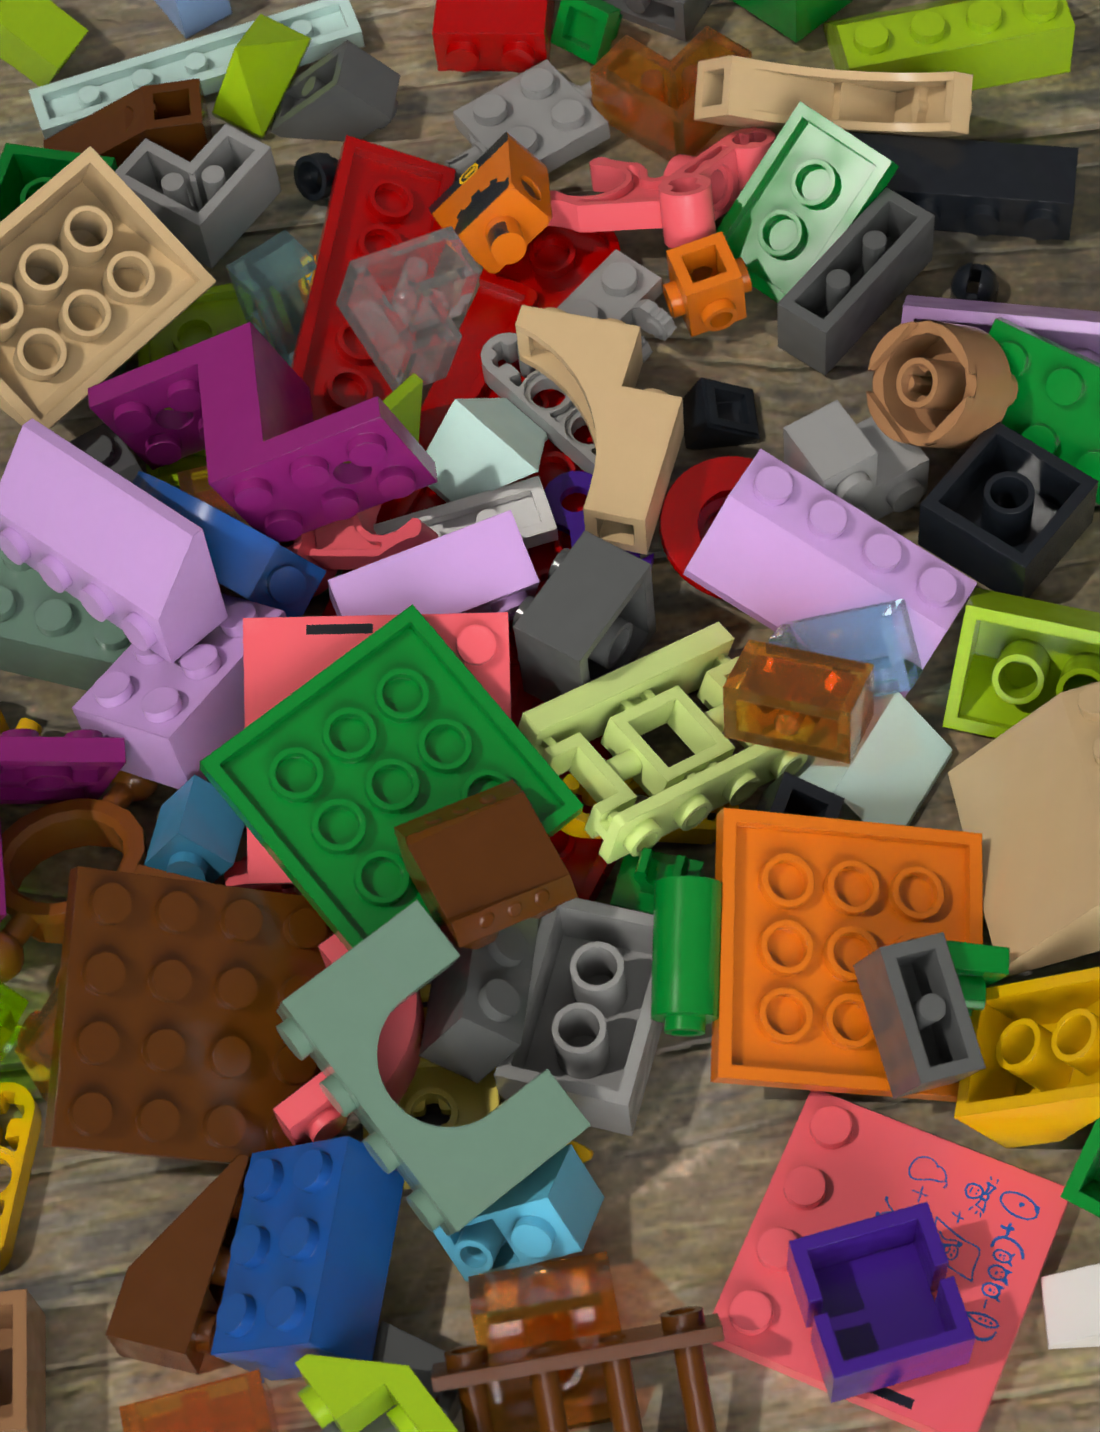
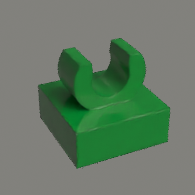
(586, 28)
(977, 969)

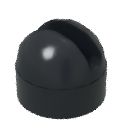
(315, 175)
(974, 273)

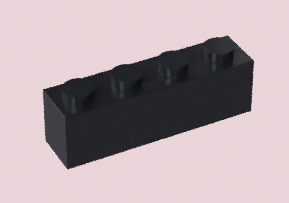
(984, 183)

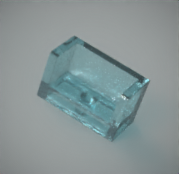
(274, 289)
(866, 634)

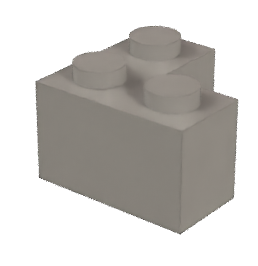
(212, 196)
(856, 461)

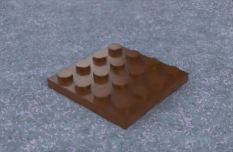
(175, 1017)

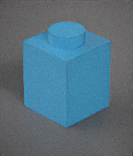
(195, 833)

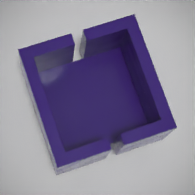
(874, 1305)

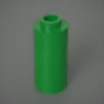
(686, 953)

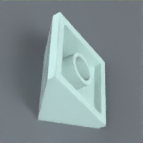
(890, 768)

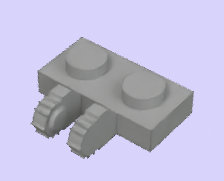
(623, 292)

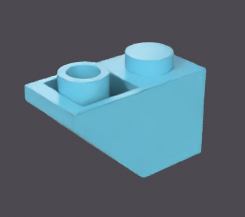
(532, 1222)

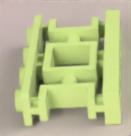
(638, 701)

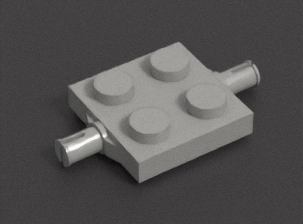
(539, 111)

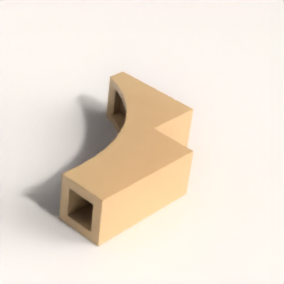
(765, 93)
(631, 428)

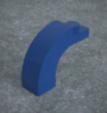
(243, 556)

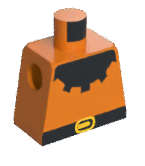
(498, 204)

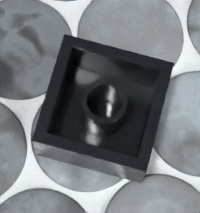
(1007, 512)

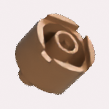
(939, 384)

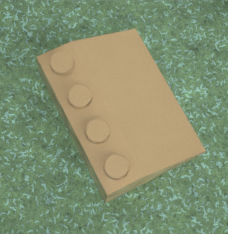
(83, 288)
(1040, 830)

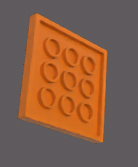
(795, 918)

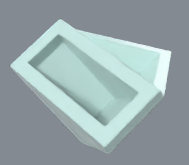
(484, 447)

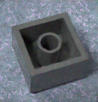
(585, 618)

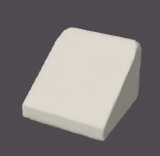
(1072, 1308)

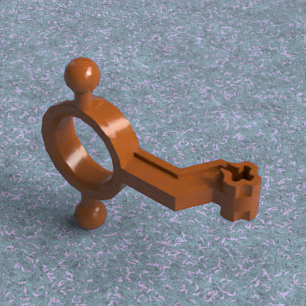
(61, 828)

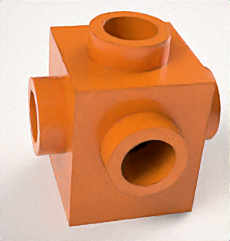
(706, 284)

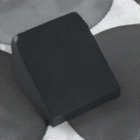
(719, 415)

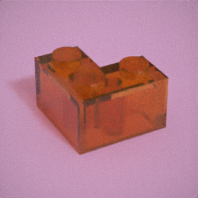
(656, 96)

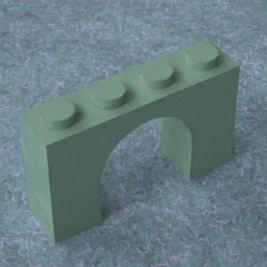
(448, 1168)

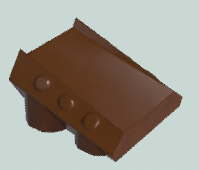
(484, 865)

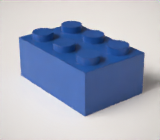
(308, 1257)

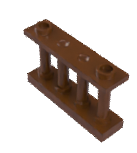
(680, 1330)

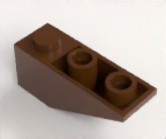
(163, 113)
(179, 1281)

